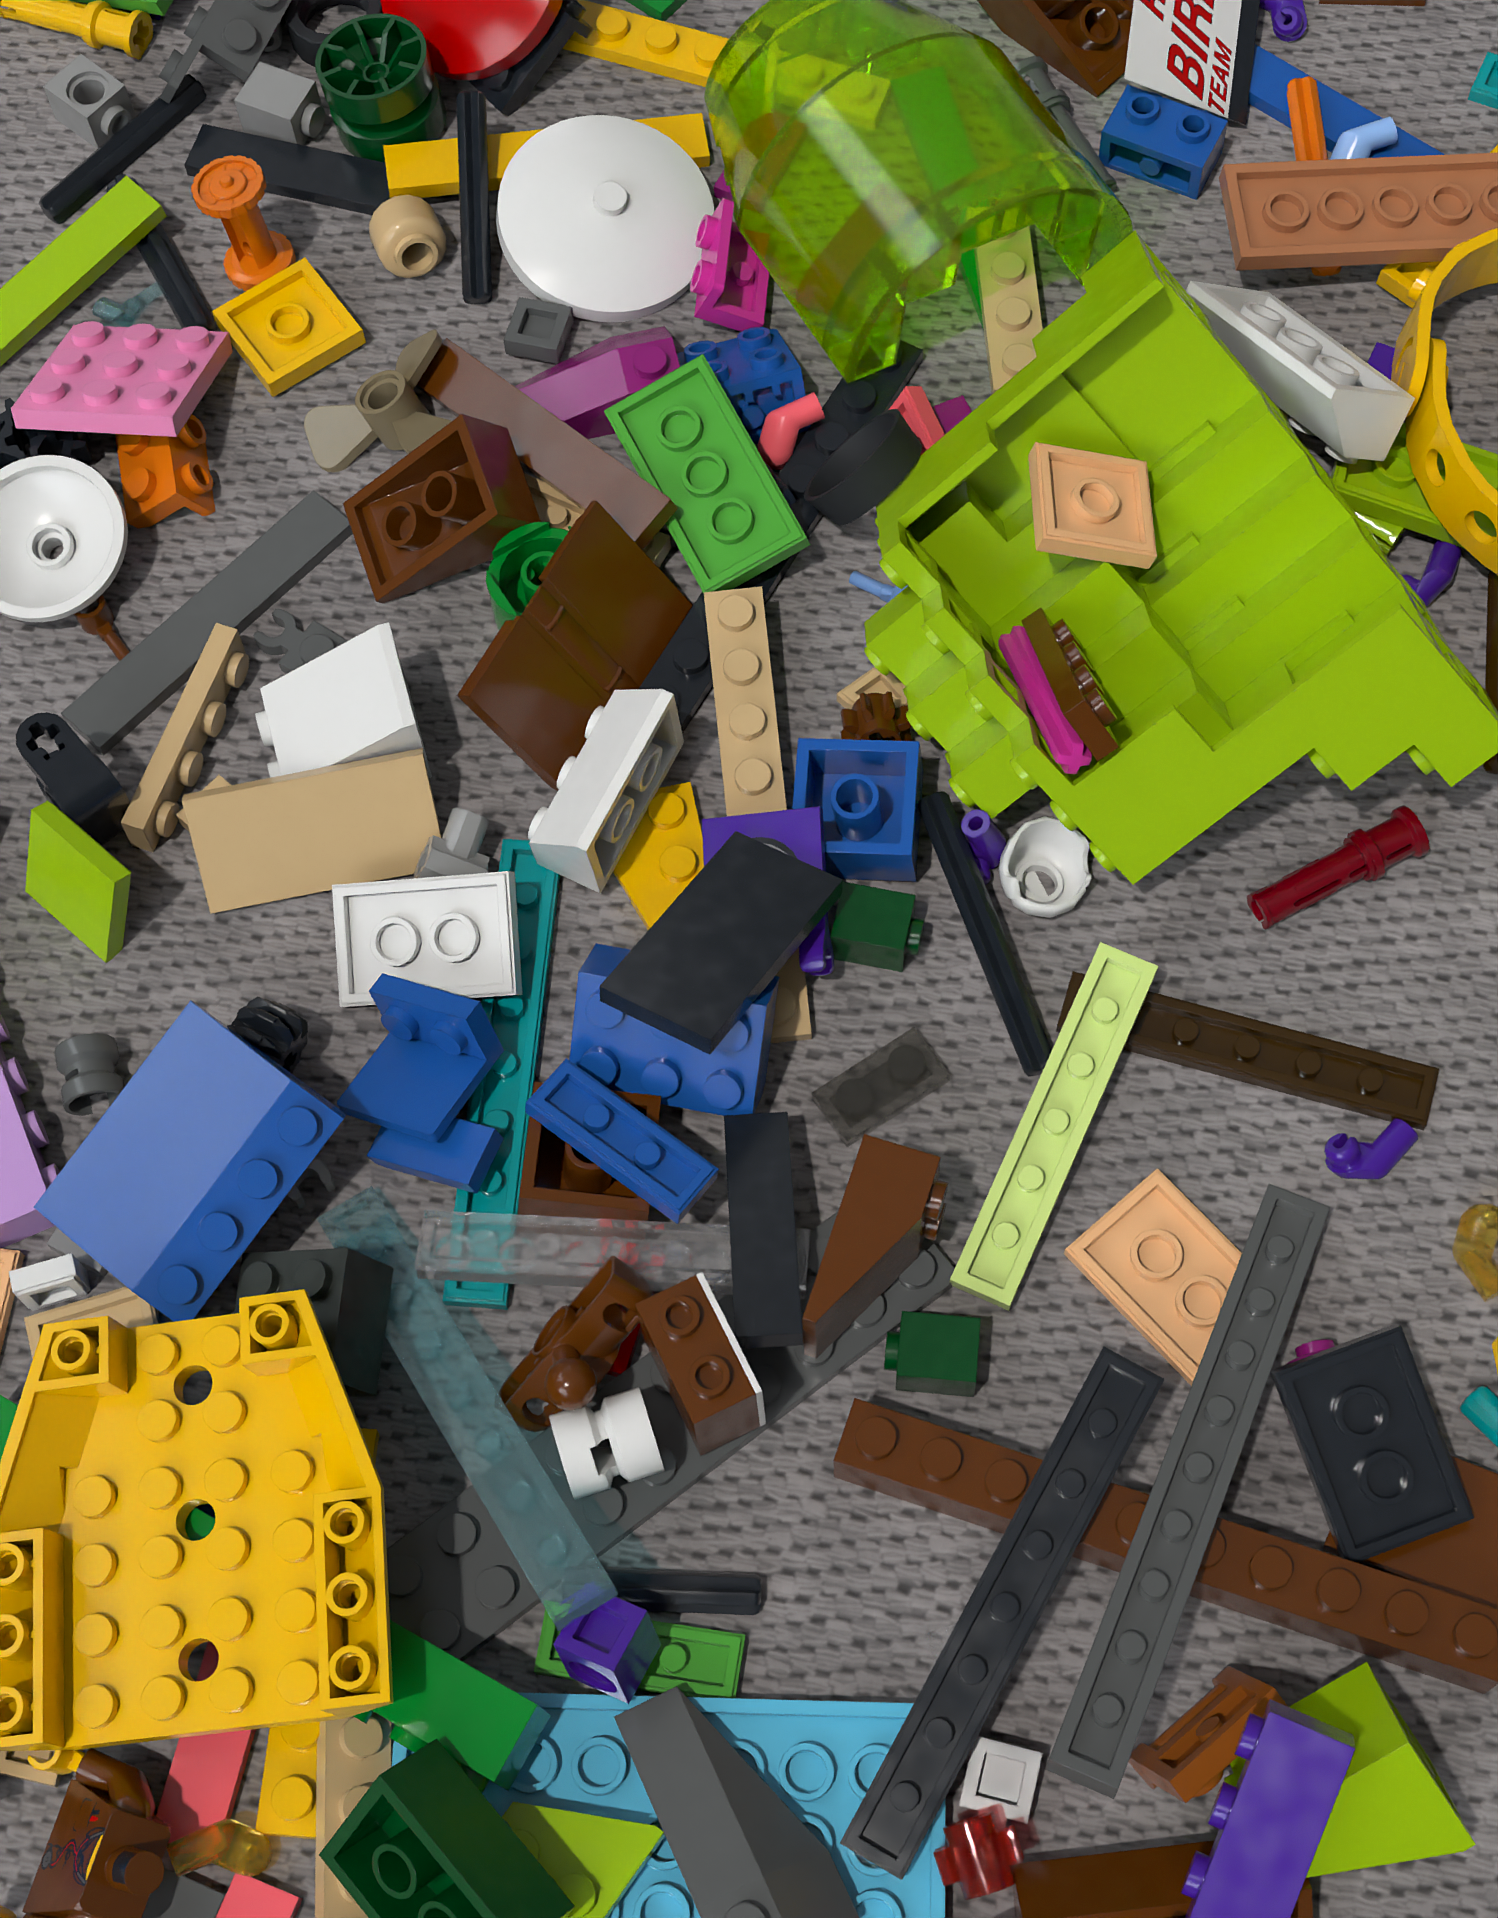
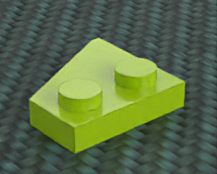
(585, 1853)

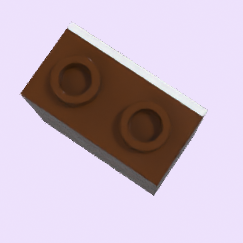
(701, 1363)

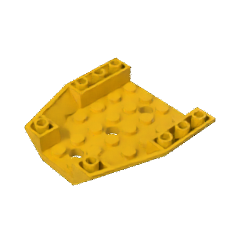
(96, 1551)

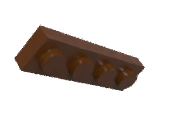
(1072, 682)

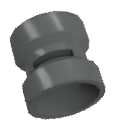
(89, 1069)

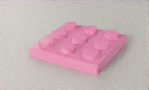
(123, 380)

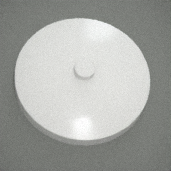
(603, 217)

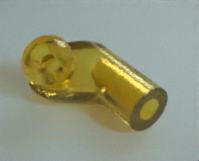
(1475, 1246)
(222, 1844)

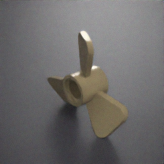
(382, 410)

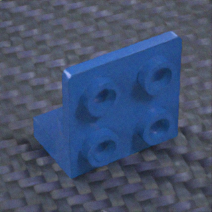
(754, 373)
(427, 1062)

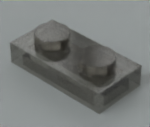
(880, 1087)

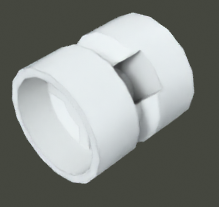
(631, 1438)

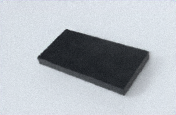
(721, 942)

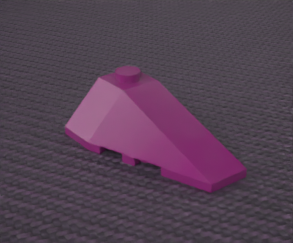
(601, 377)

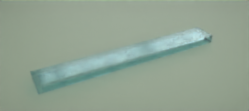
(476, 1421)

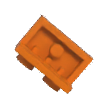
(165, 474)

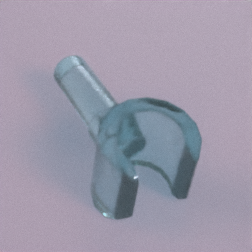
(124, 313)

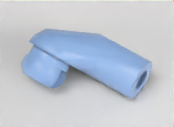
(1364, 139)

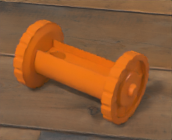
(231, 191)

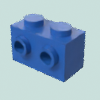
(1162, 141)

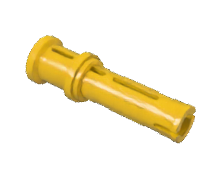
(94, 22)

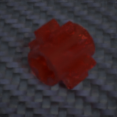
(978, 1855)

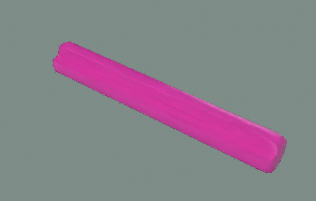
(1028, 673)

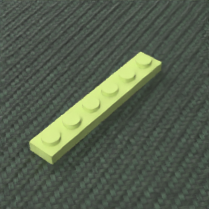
(1053, 1126)

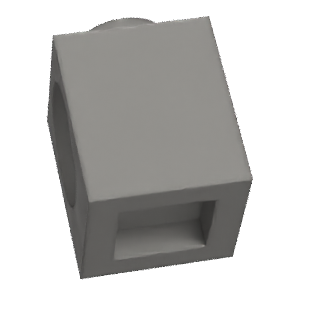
(89, 101)

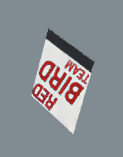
(1195, 51)

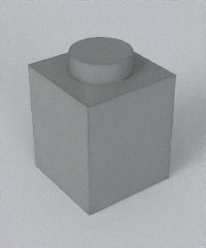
(280, 105)

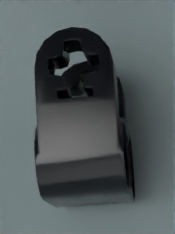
(73, 777)

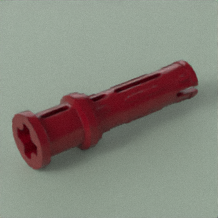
(1361, 857)

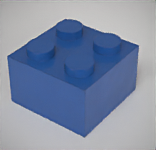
(867, 804)

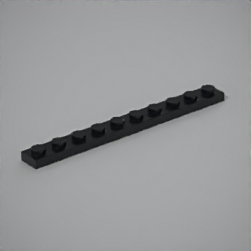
(686, 660)

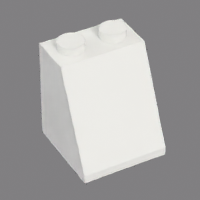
(341, 707)

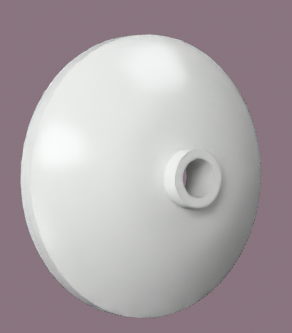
(50, 505)

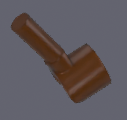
(101, 623)

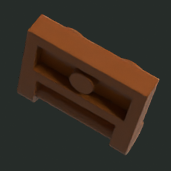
(1203, 1741)

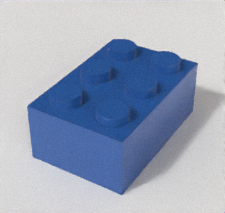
(644, 1060)

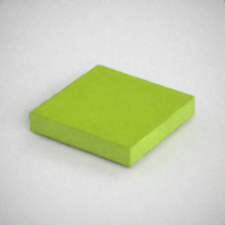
(77, 881)

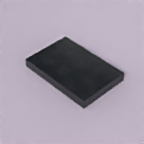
(1372, 1444)

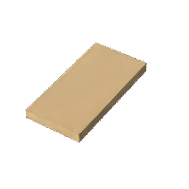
(312, 829)

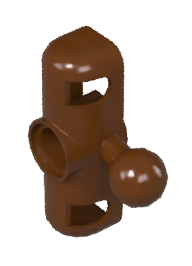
(576, 1346)

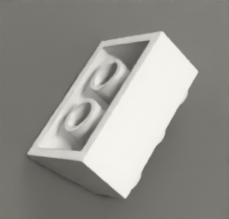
(607, 786)

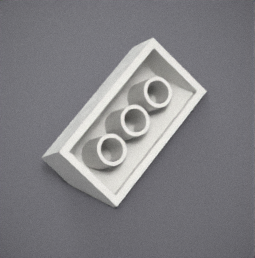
(1307, 372)

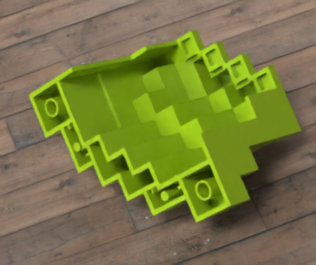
(1226, 660)

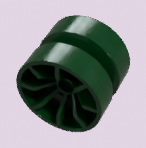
(380, 84)

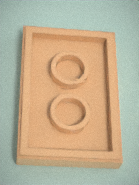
(1160, 1268)

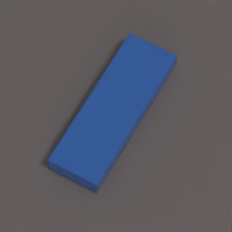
(621, 1141)

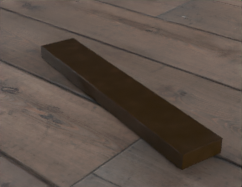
(1277, 1058)

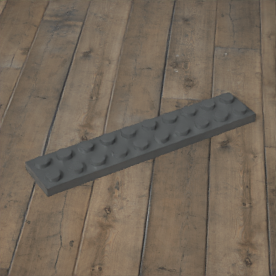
(455, 1571)

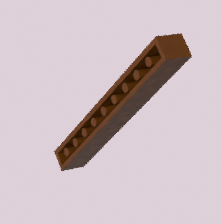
(1239, 1568)

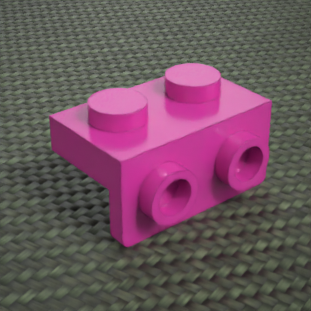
(729, 275)

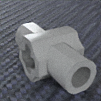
(457, 849)

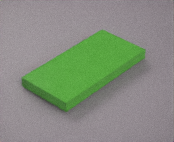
(701, 457)

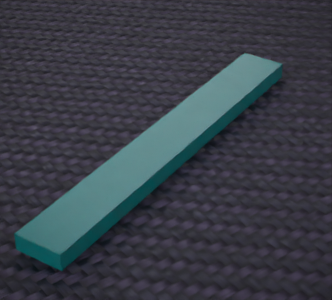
(507, 1086)

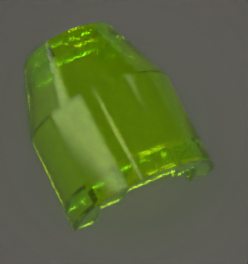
(880, 152)

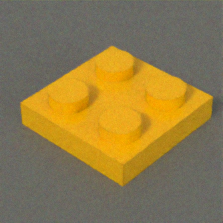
(289, 327)

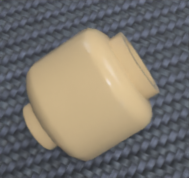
(407, 236)

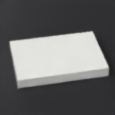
(429, 931)

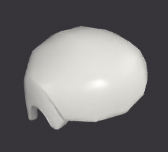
(1051, 849)

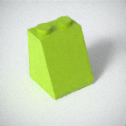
(1391, 1795)

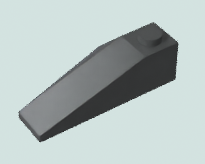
(724, 1823)

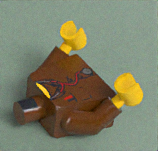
(103, 1844)

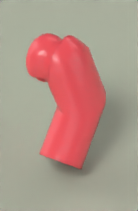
(782, 428)

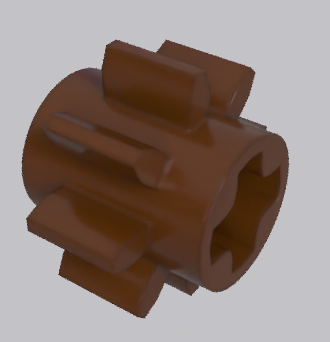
(876, 719)

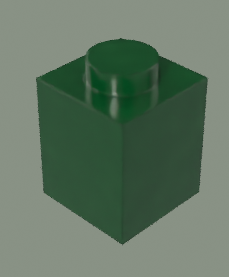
(875, 927)
(934, 1353)

